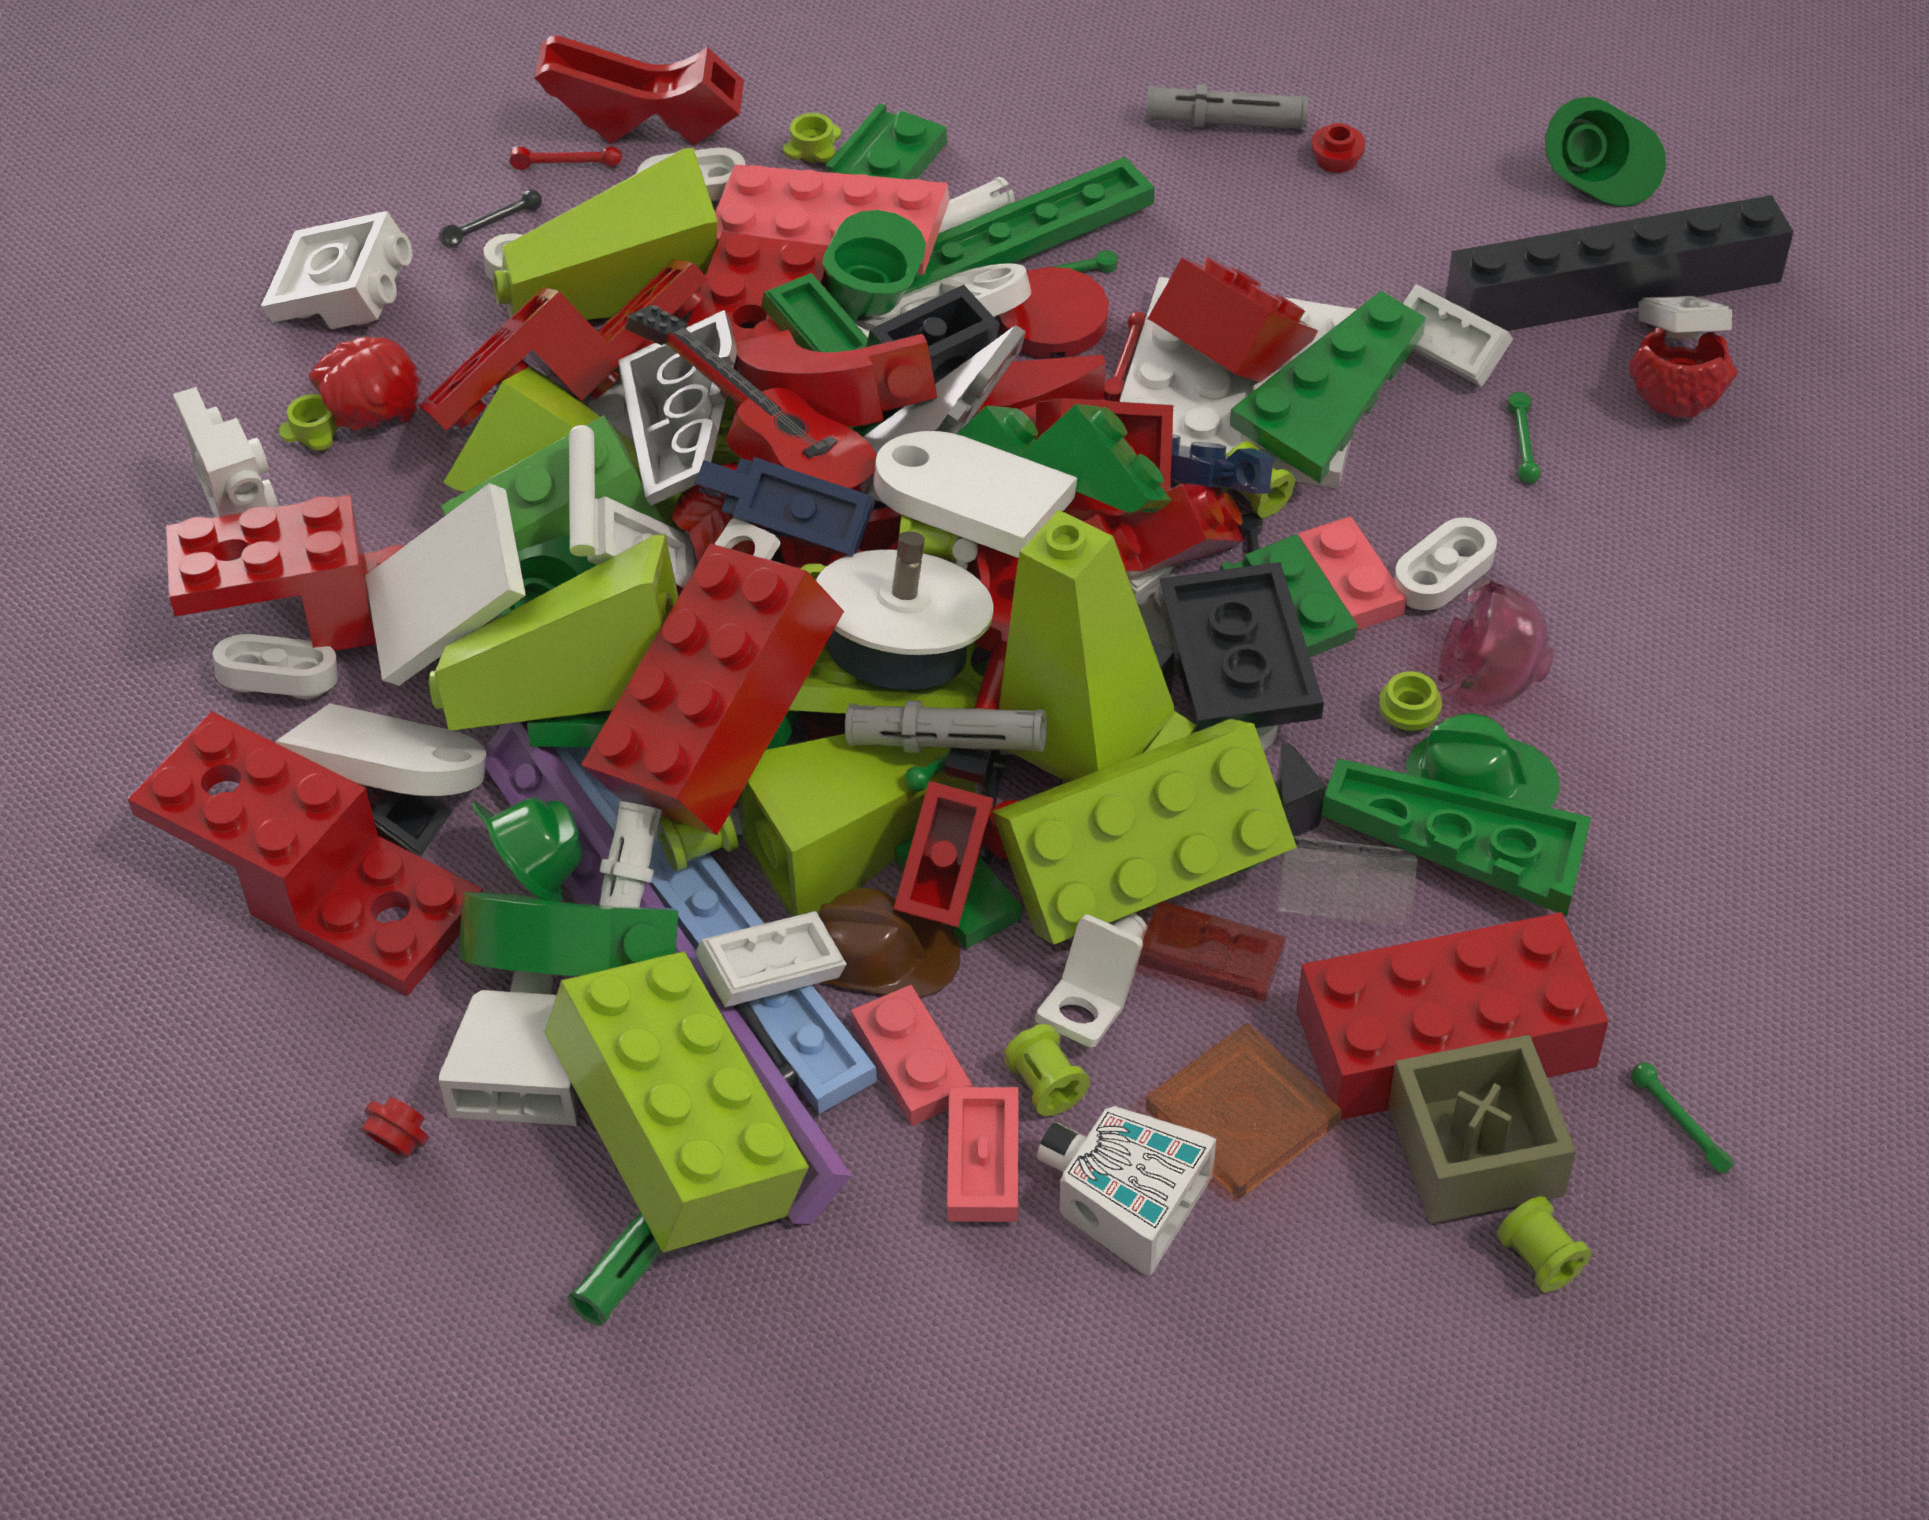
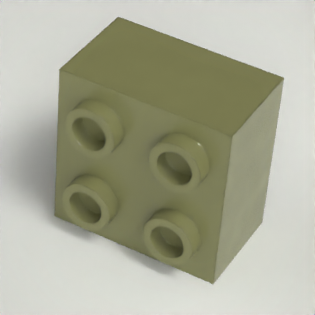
(1480, 1128)

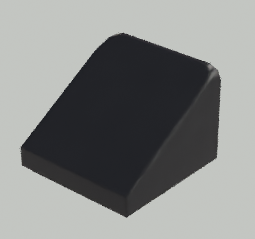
(1299, 791)
(409, 820)

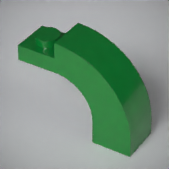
(560, 936)

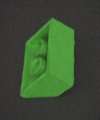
(540, 486)

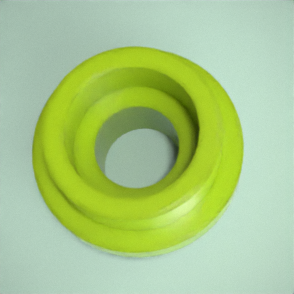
(1410, 701)

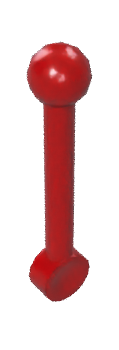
(522, 158)
(1115, 385)

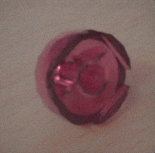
(1496, 648)

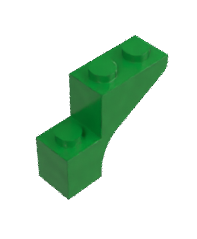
(1083, 444)

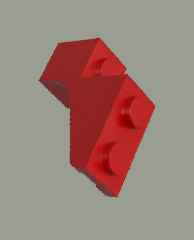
(620, 93)
(1188, 528)

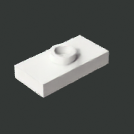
(1685, 315)
(1457, 337)
(770, 958)

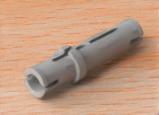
(1226, 107)
(945, 727)

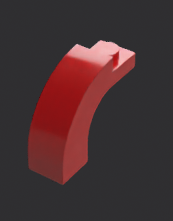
(841, 385)

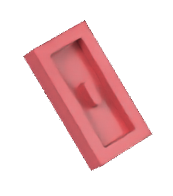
(1355, 571)
(909, 1053)
(983, 1154)

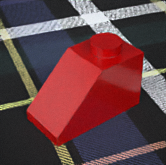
(944, 854)

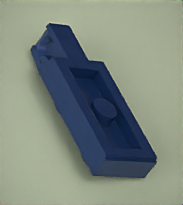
(1209, 466)
(790, 504)

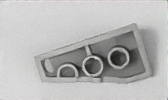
(957, 398)
(675, 409)

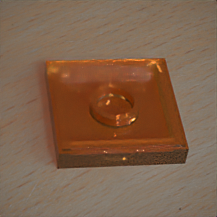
(1251, 1105)

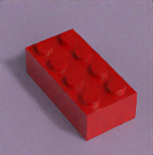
(713, 687)
(1444, 997)

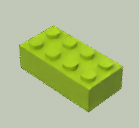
(1144, 829)
(674, 1100)

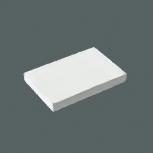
(444, 584)

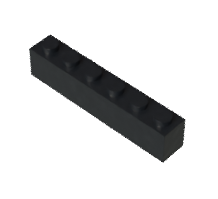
(1622, 263)

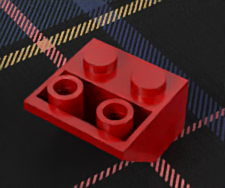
(1231, 318)

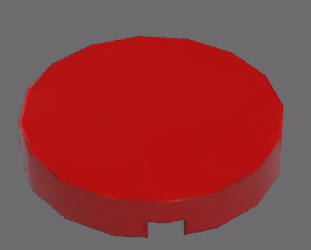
(1061, 314)

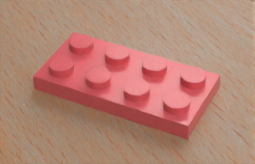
(814, 203)

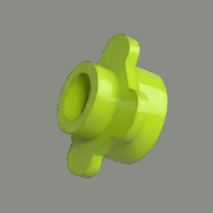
(812, 138)
(309, 423)

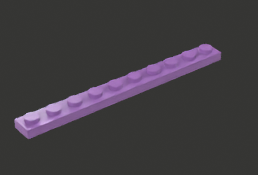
(541, 773)

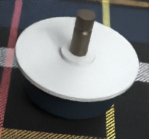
(904, 615)

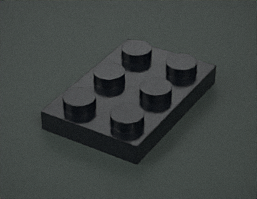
(1240, 647)

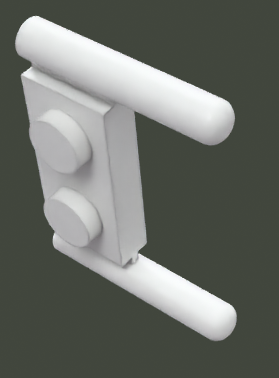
(607, 527)

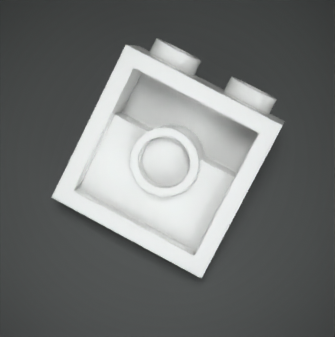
(339, 271)
(224, 458)

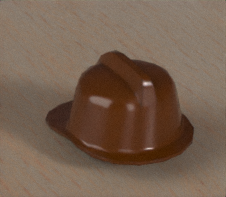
(888, 947)

